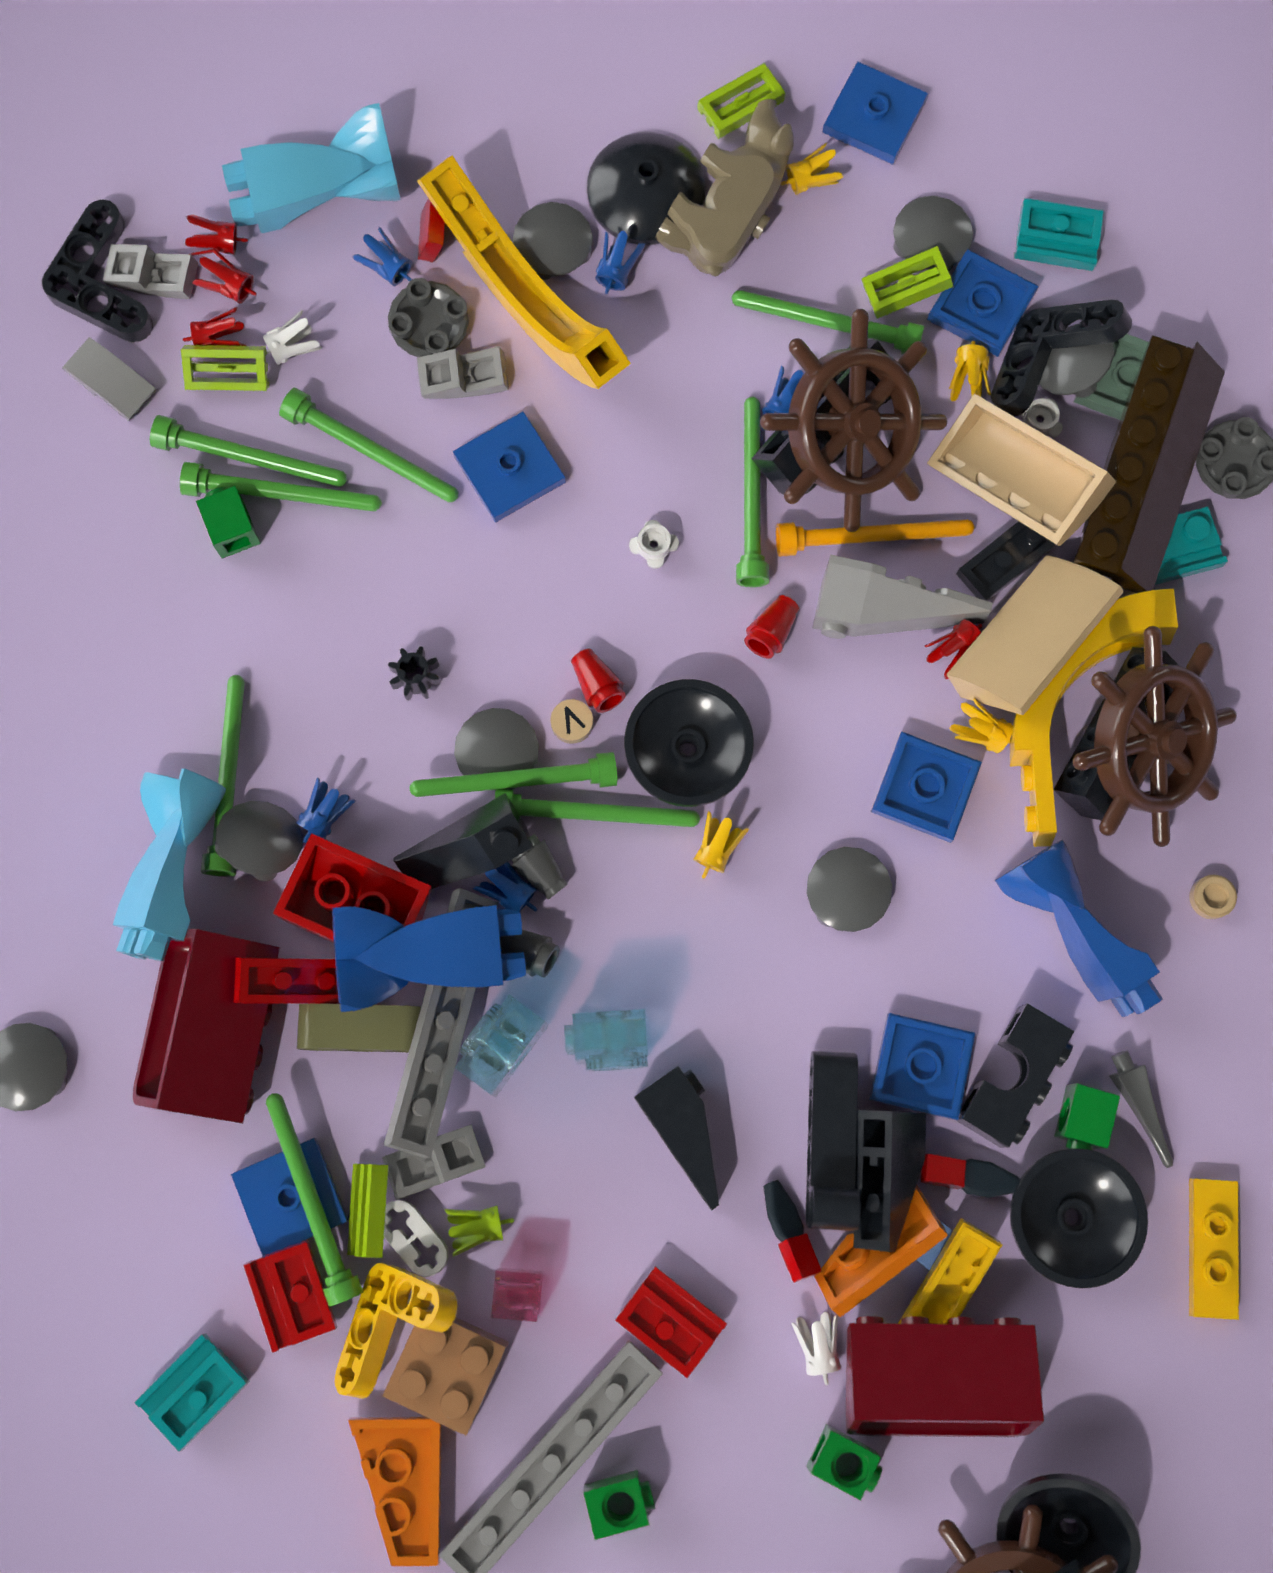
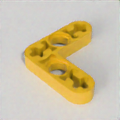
(380, 1304)

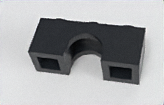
(1038, 1046)

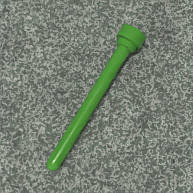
(901, 337)
(300, 409)
(168, 434)
(198, 480)
(752, 568)
(598, 770)
(601, 812)
(212, 863)
(340, 1281)

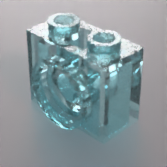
(608, 1040)
(500, 1044)

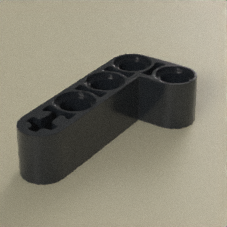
(831, 1142)

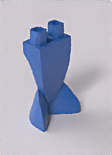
(449, 950)
(1103, 961)

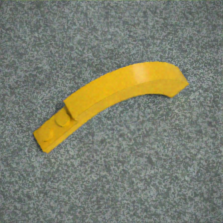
(568, 339)
(1030, 739)

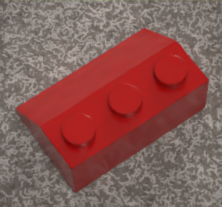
(338, 877)

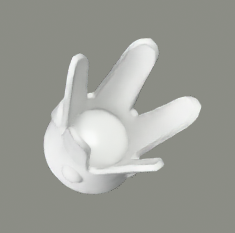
(282, 340)
(821, 1349)

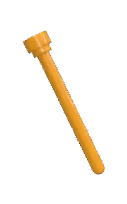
(794, 538)

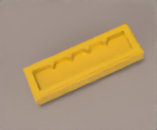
(1213, 1249)
(954, 1274)

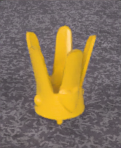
(803, 173)
(974, 361)
(987, 730)
(717, 844)

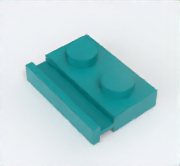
(1058, 234)
(1192, 547)
(192, 1392)

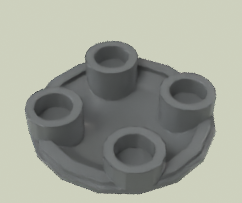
(933, 223)
(553, 239)
(428, 318)
(1077, 368)
(1236, 459)
(496, 743)
(259, 839)
(849, 889)
(30, 1066)

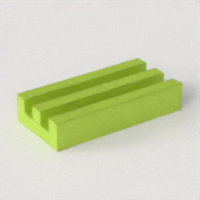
(739, 118)
(909, 287)
(260, 383)
(367, 1210)

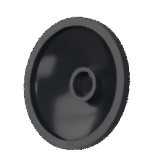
(635, 203)
(696, 715)
(1109, 1222)
(1101, 1525)

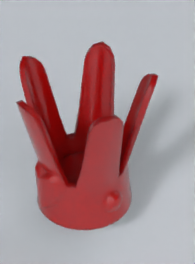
(224, 241)
(237, 282)
(207, 331)
(960, 638)

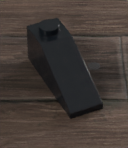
(468, 846)
(681, 1122)
(887, 1173)

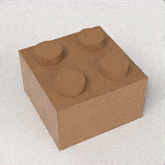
(446, 1373)

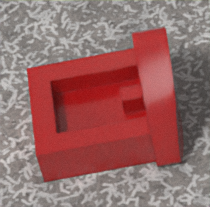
(431, 233)

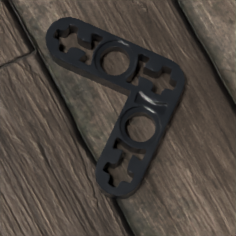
(82, 274)
(1045, 330)

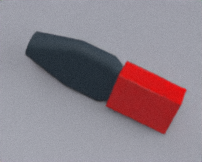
(970, 1175)
(789, 1229)

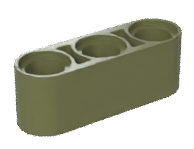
(364, 1030)

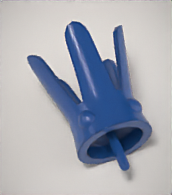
(395, 266)
(609, 270)
(782, 393)
(323, 811)
(509, 889)

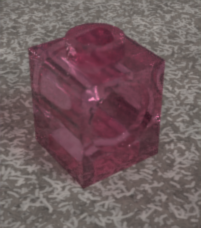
(517, 1294)

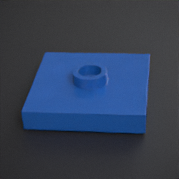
(875, 112)
(983, 302)
(509, 466)
(926, 787)
(922, 1066)
(275, 1205)

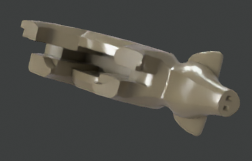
(737, 199)

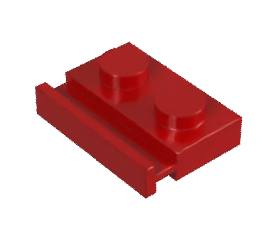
(290, 1296)
(671, 1322)

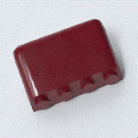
(197, 1040)
(942, 1378)

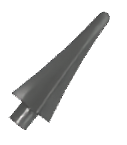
(1135, 1088)

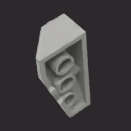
(863, 601)

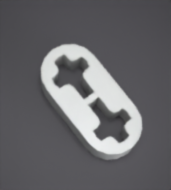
(423, 1231)

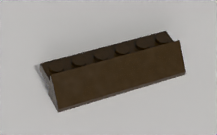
(1151, 463)

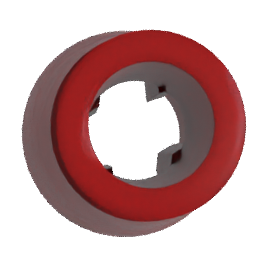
(770, 630)
(598, 682)

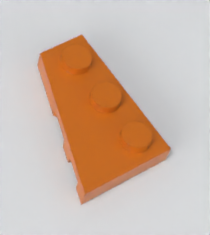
(856, 1273)
(405, 1481)

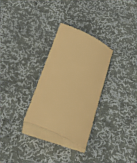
(1021, 470)
(1033, 635)

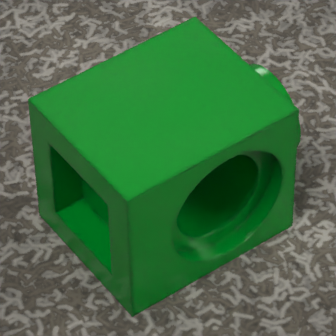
(227, 521)
(1086, 1117)
(827, 1451)
(602, 1519)

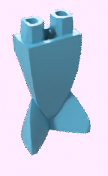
(299, 176)
(154, 900)

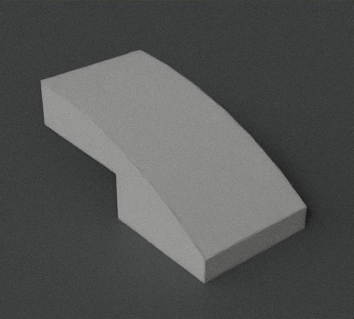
(150, 273)
(459, 376)
(109, 378)
(452, 1157)

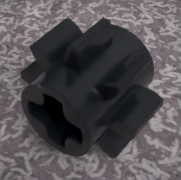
(408, 663)

